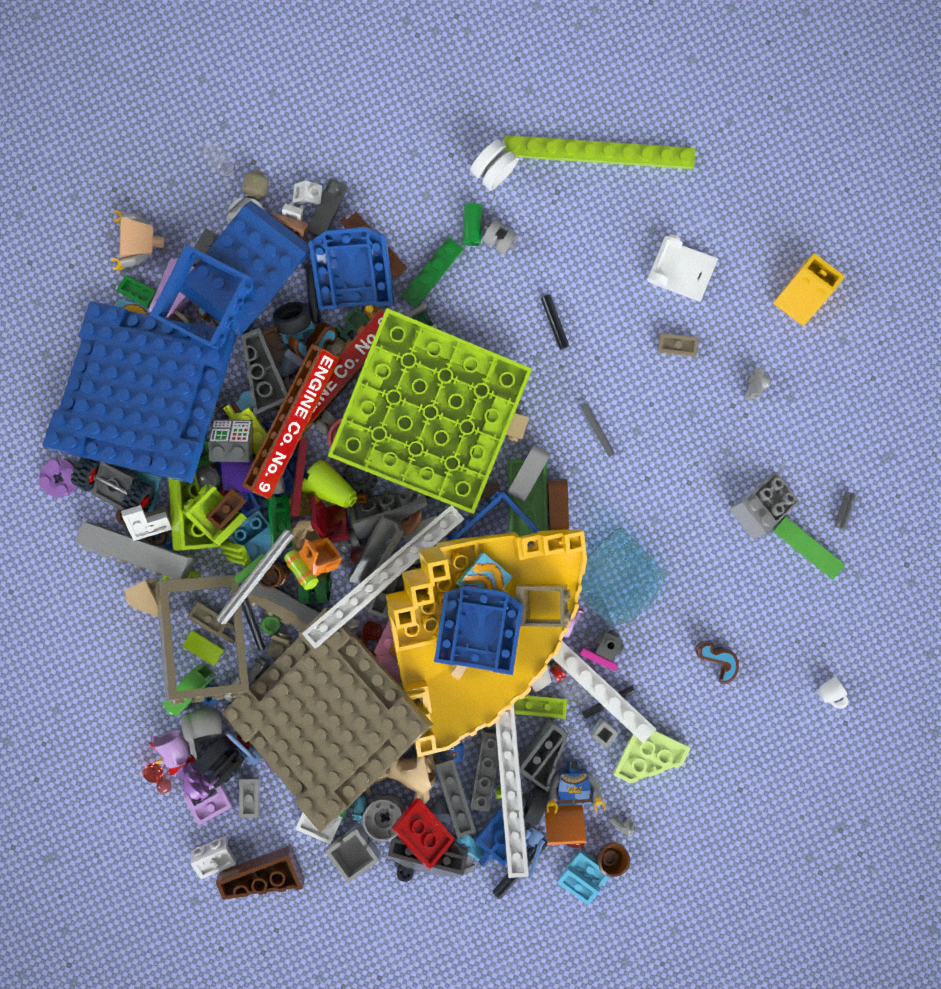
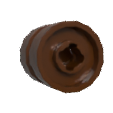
(275, 576)

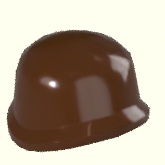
(613, 859)

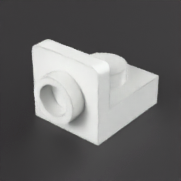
(307, 192)

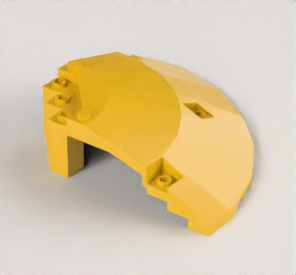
(480, 695)

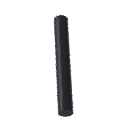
(253, 625)
(598, 707)

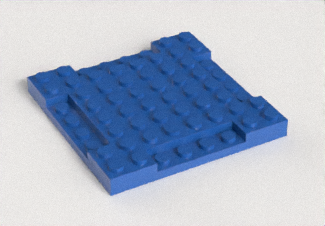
(139, 393)

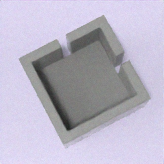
(353, 853)

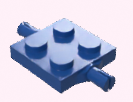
(493, 840)

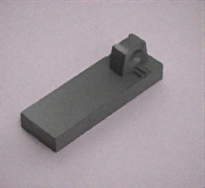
(328, 208)

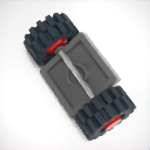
(112, 484)

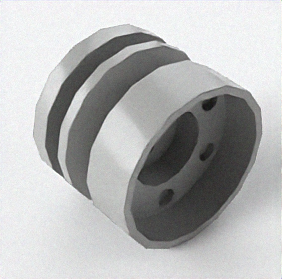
(373, 821)

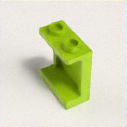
(201, 506)

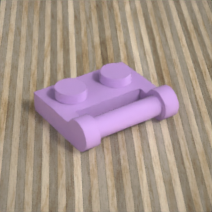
(210, 806)

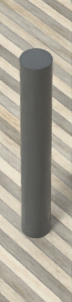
(597, 429)

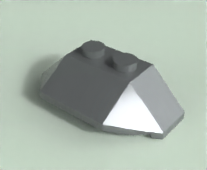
(449, 864)

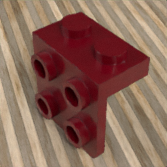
(329, 520)

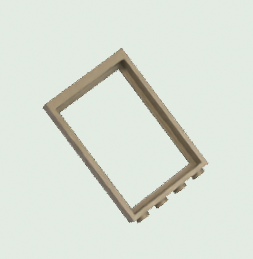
(197, 695)

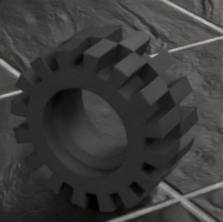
(359, 488)

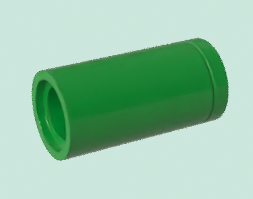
(472, 224)

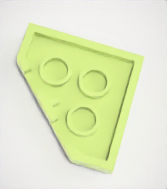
(651, 757)

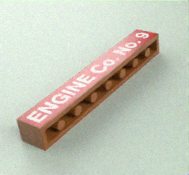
(348, 366)
(290, 421)

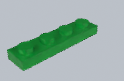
(432, 272)

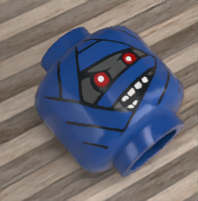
(456, 752)

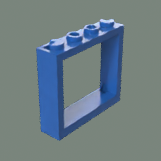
(175, 283)
(484, 509)

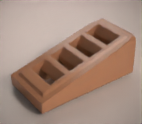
(296, 225)

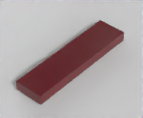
(298, 478)

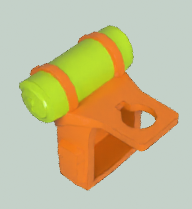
(313, 560)

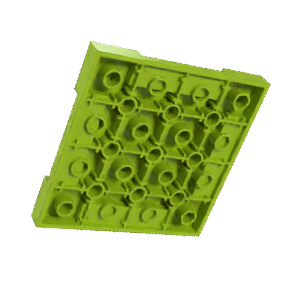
(429, 411)

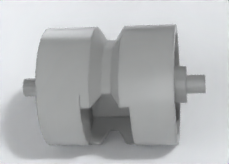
(503, 239)

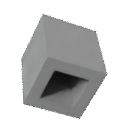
(603, 732)

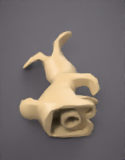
(414, 773)

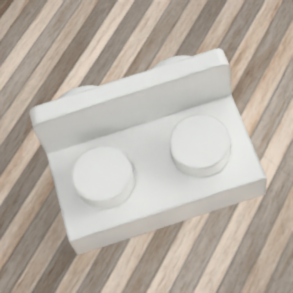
(212, 857)

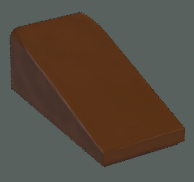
(226, 509)

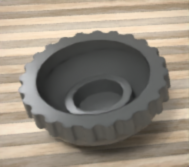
(209, 475)

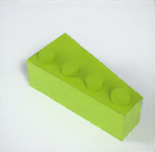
(184, 531)

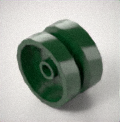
(321, 591)

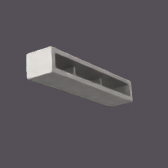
(138, 552)

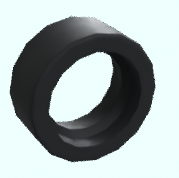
(289, 326)
(536, 805)

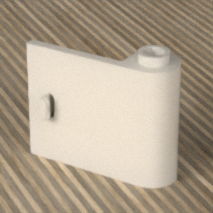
(679, 269)

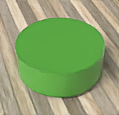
(271, 624)

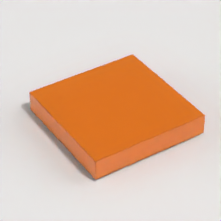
(566, 825)

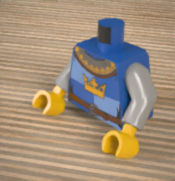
(574, 787)

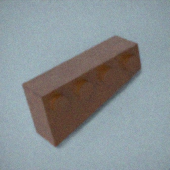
(261, 875)

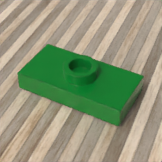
(136, 291)

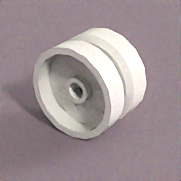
(494, 164)

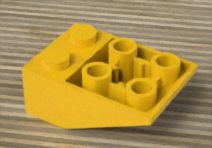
(808, 289)

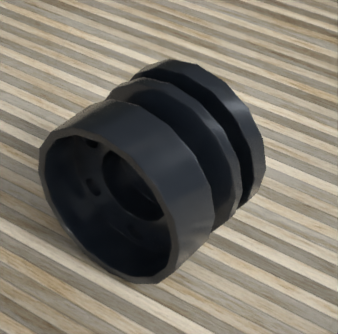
(219, 762)

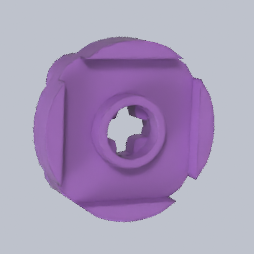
(48, 478)
(194, 782)

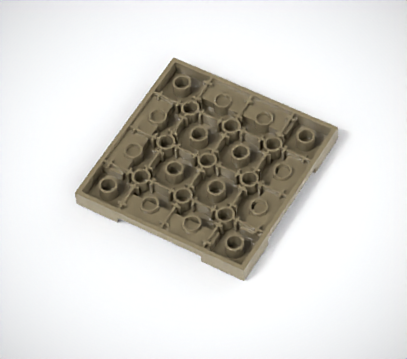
(327, 722)

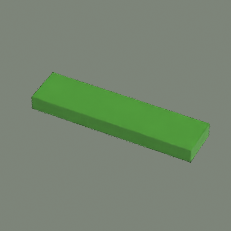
(808, 548)

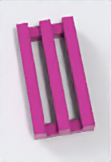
(585, 652)

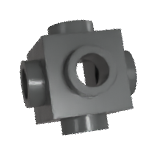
(609, 651)

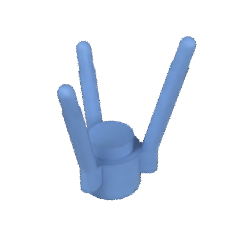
(250, 755)
(532, 838)

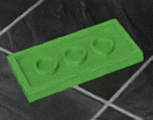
(535, 504)

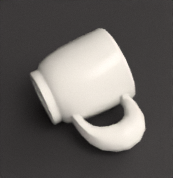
(832, 691)

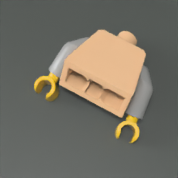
(135, 240)

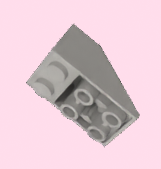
(764, 506)

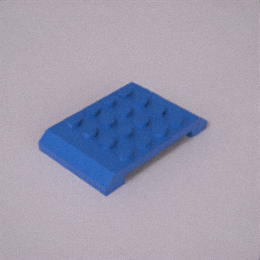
(256, 247)

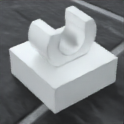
(293, 212)

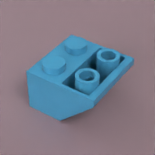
(254, 535)

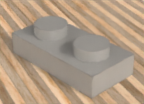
(249, 797)

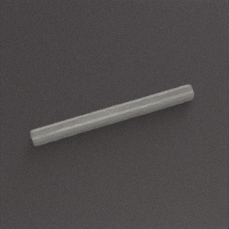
(255, 576)

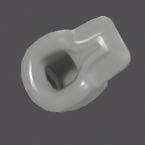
(200, 726)

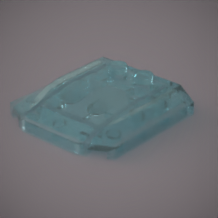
(621, 579)

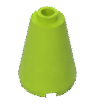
(328, 485)

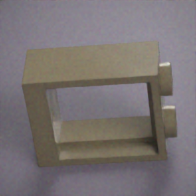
(522, 596)

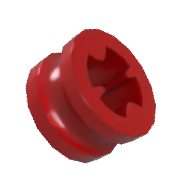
(557, 672)

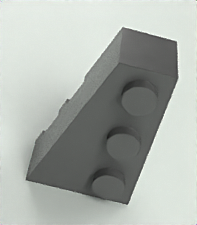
(542, 753)

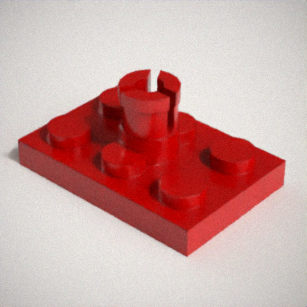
(423, 833)

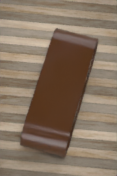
(558, 504)

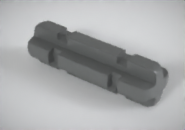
(845, 510)

